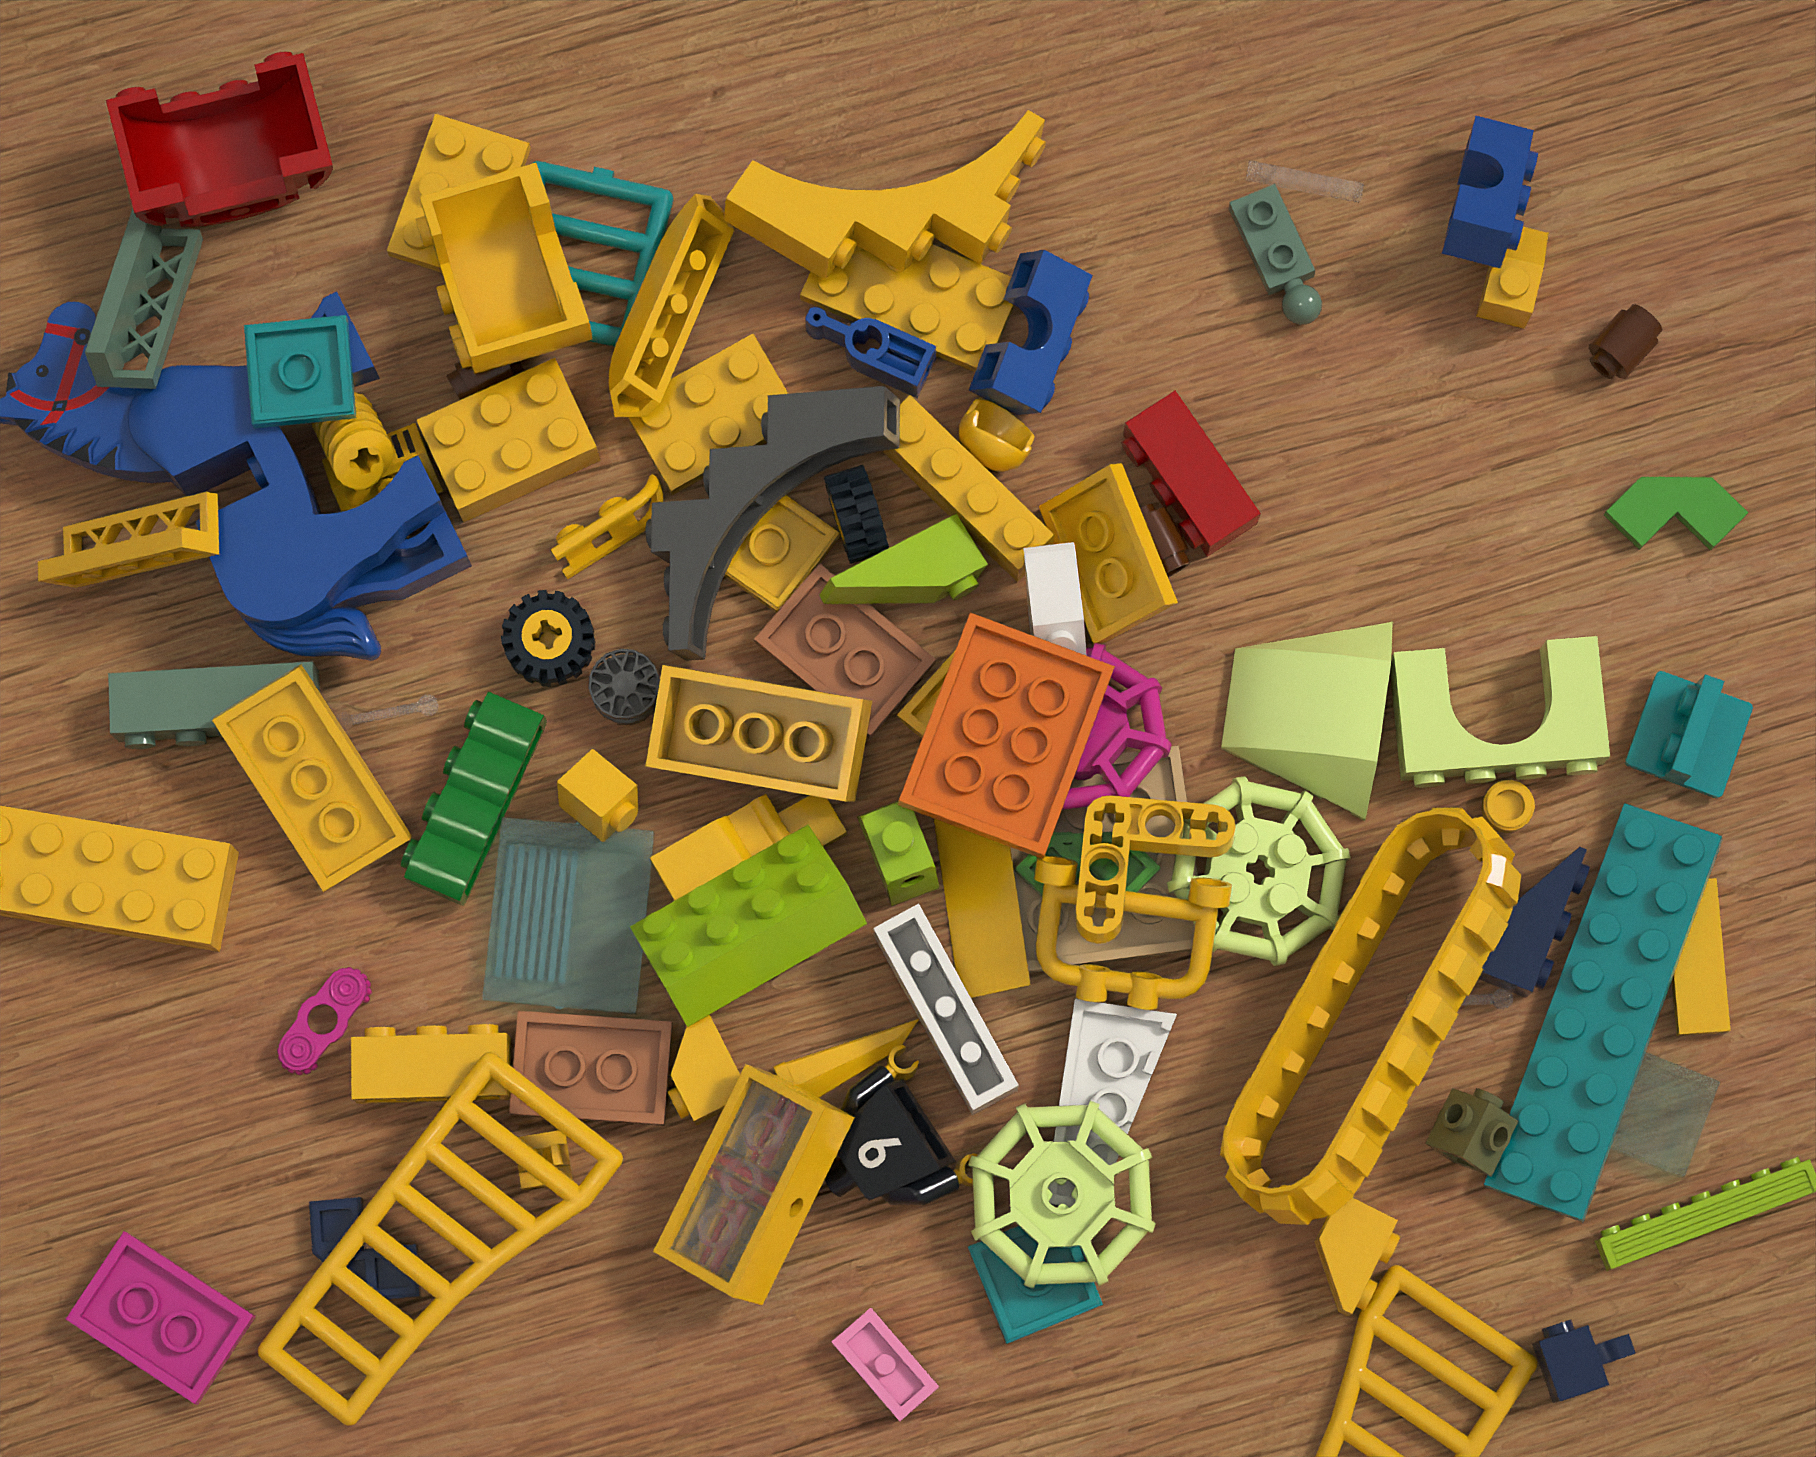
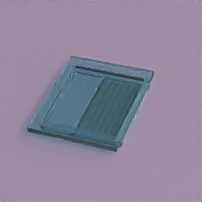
(567, 916)

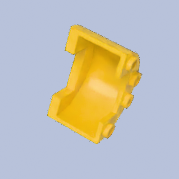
(502, 270)

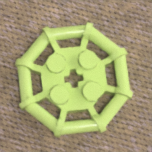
(1288, 871)
(1031, 1197)

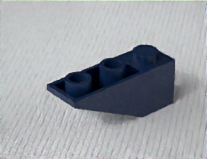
(1536, 920)

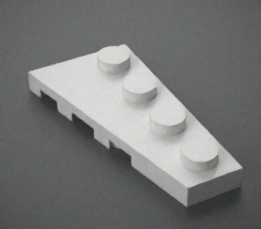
(1111, 1064)

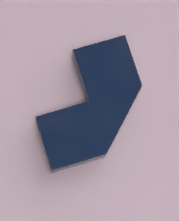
(328, 1225)

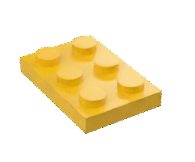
(450, 157)
(709, 409)
(1114, 550)

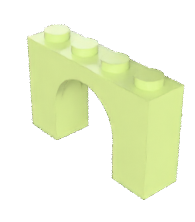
(1437, 746)

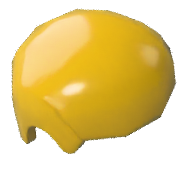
(995, 436)

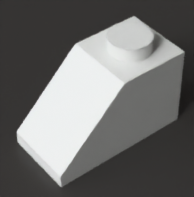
(1055, 595)

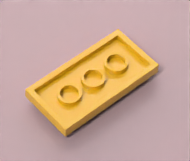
(935, 299)
(312, 777)

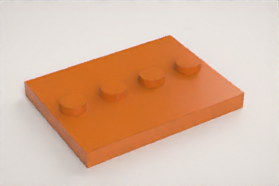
(1006, 735)

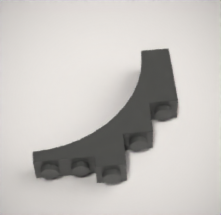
(743, 483)

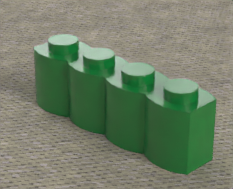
(475, 798)

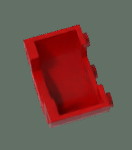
(222, 150)

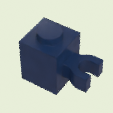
(1574, 1362)

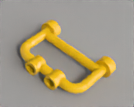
(1142, 987)

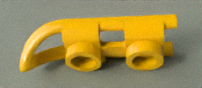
(617, 518)

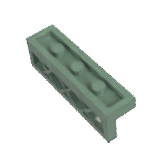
(128, 304)

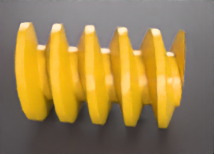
(357, 446)

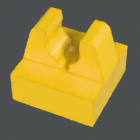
(553, 1148)

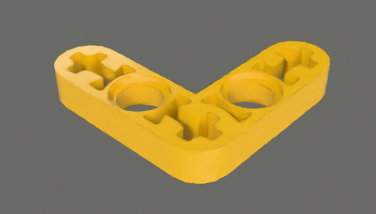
(1132, 835)

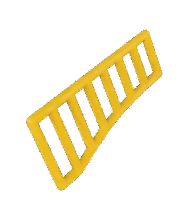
(486, 1260)
(1358, 1377)

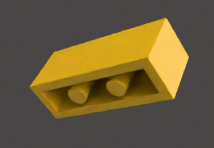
(423, 1064)

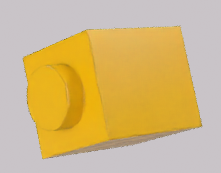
(598, 796)

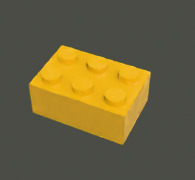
(509, 440)

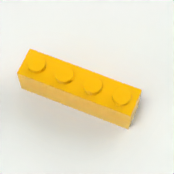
(966, 487)

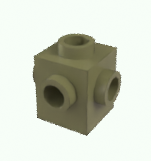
(1472, 1130)

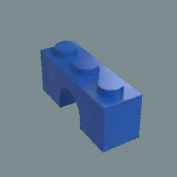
(1491, 192)
(1051, 298)

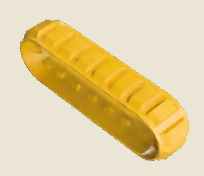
(1327, 992)

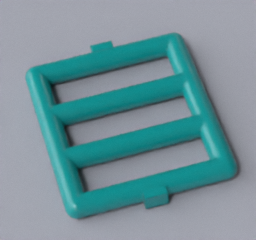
(603, 183)

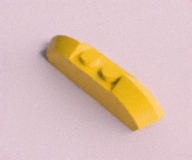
(667, 307)

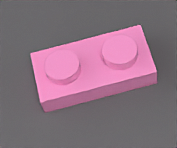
(885, 1364)

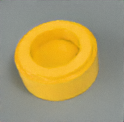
(1508, 806)

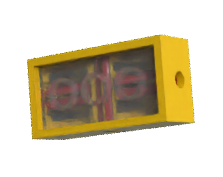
(753, 1185)

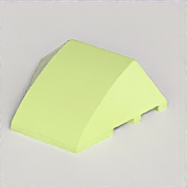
(1313, 711)

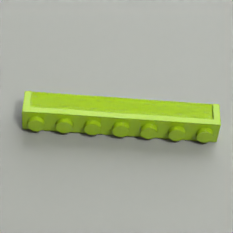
(1706, 1213)

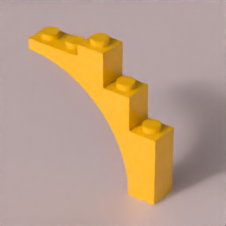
(826, 224)

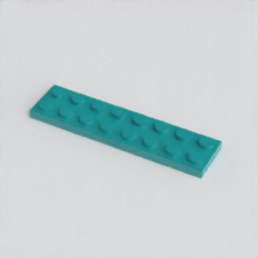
(1604, 1011)

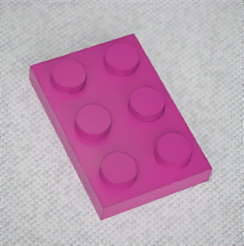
(160, 1317)

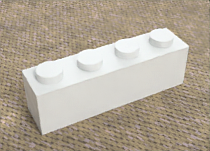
(945, 1009)

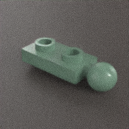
(1277, 252)

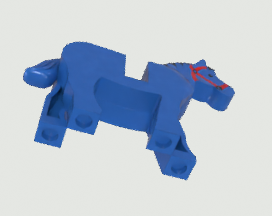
(278, 557)

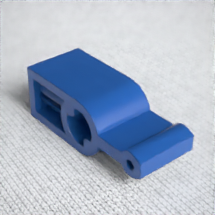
(899, 362)

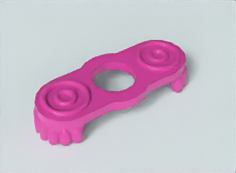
(300, 1045)

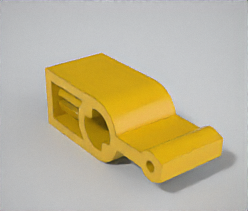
(718, 847)

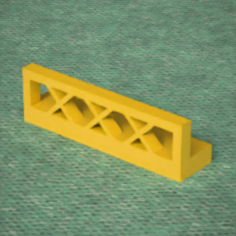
(142, 550)

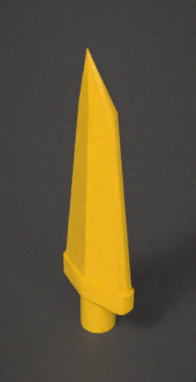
(836, 1065)

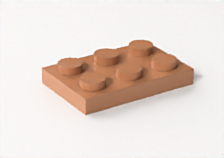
(845, 649)
(595, 1065)

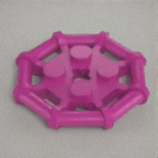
(1113, 735)

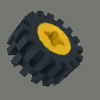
(856, 513)
(552, 656)

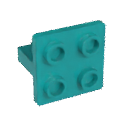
(1689, 733)

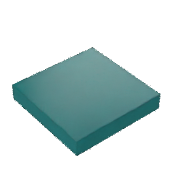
(300, 371)
(1024, 1309)

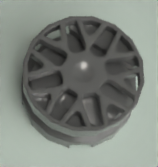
(624, 687)

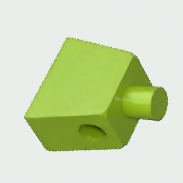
(899, 852)

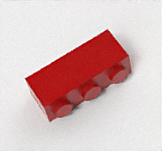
(1189, 474)

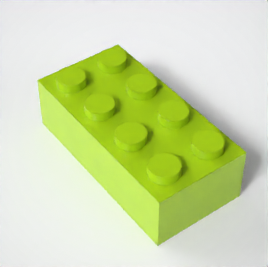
(748, 925)

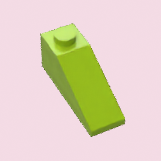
(917, 570)

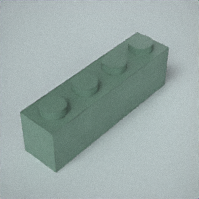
(184, 701)

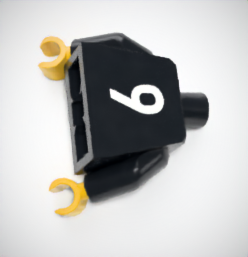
(893, 1143)

